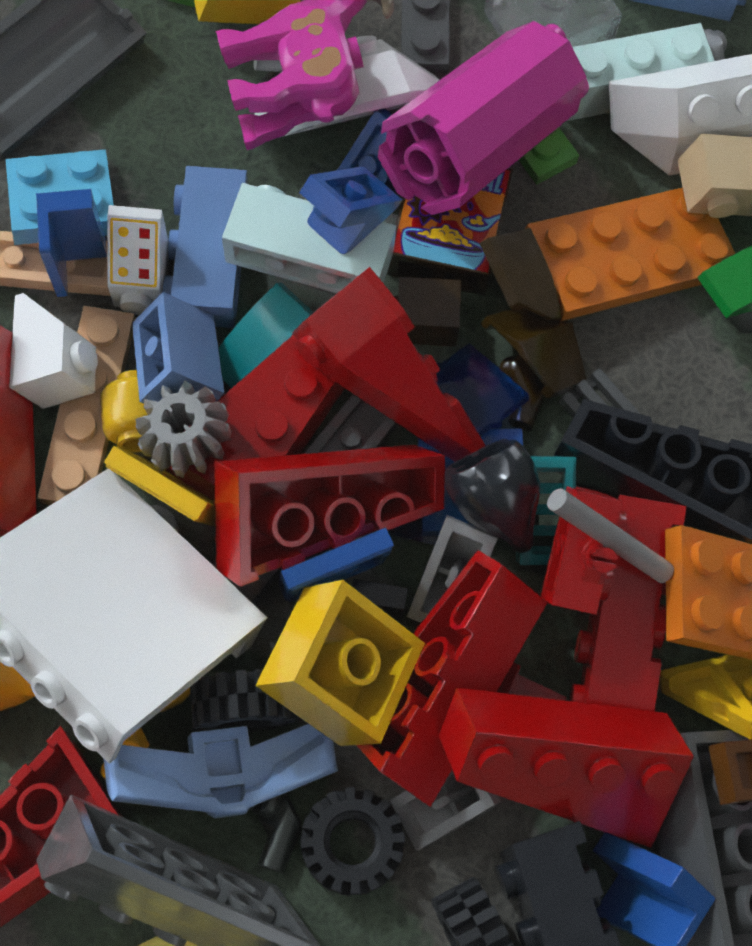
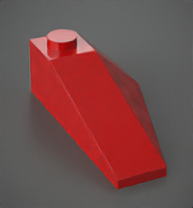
(366, 349)

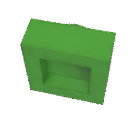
(549, 157)

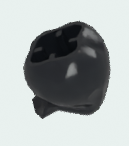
(497, 491)

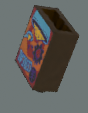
(449, 241)

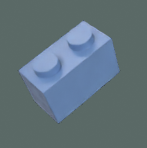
(175, 345)

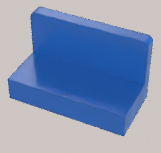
(68, 231)
(651, 895)

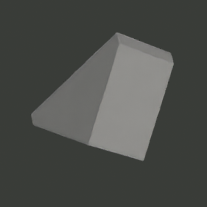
(451, 553)
(452, 808)

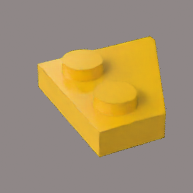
(714, 688)

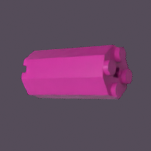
(482, 117)

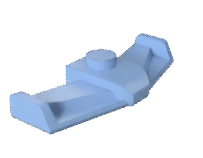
(220, 770)

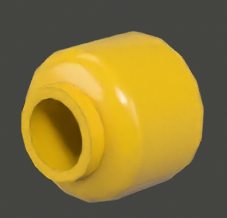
(119, 410)

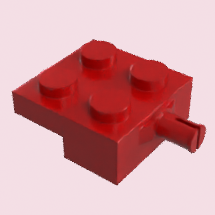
(578, 565)

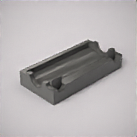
(54, 55)

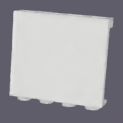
(113, 611)

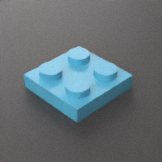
(54, 174)

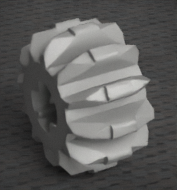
(180, 411)

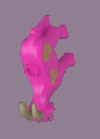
(315, 64)

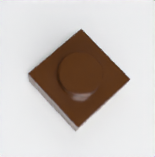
(732, 770)

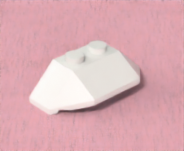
(385, 81)
(671, 108)

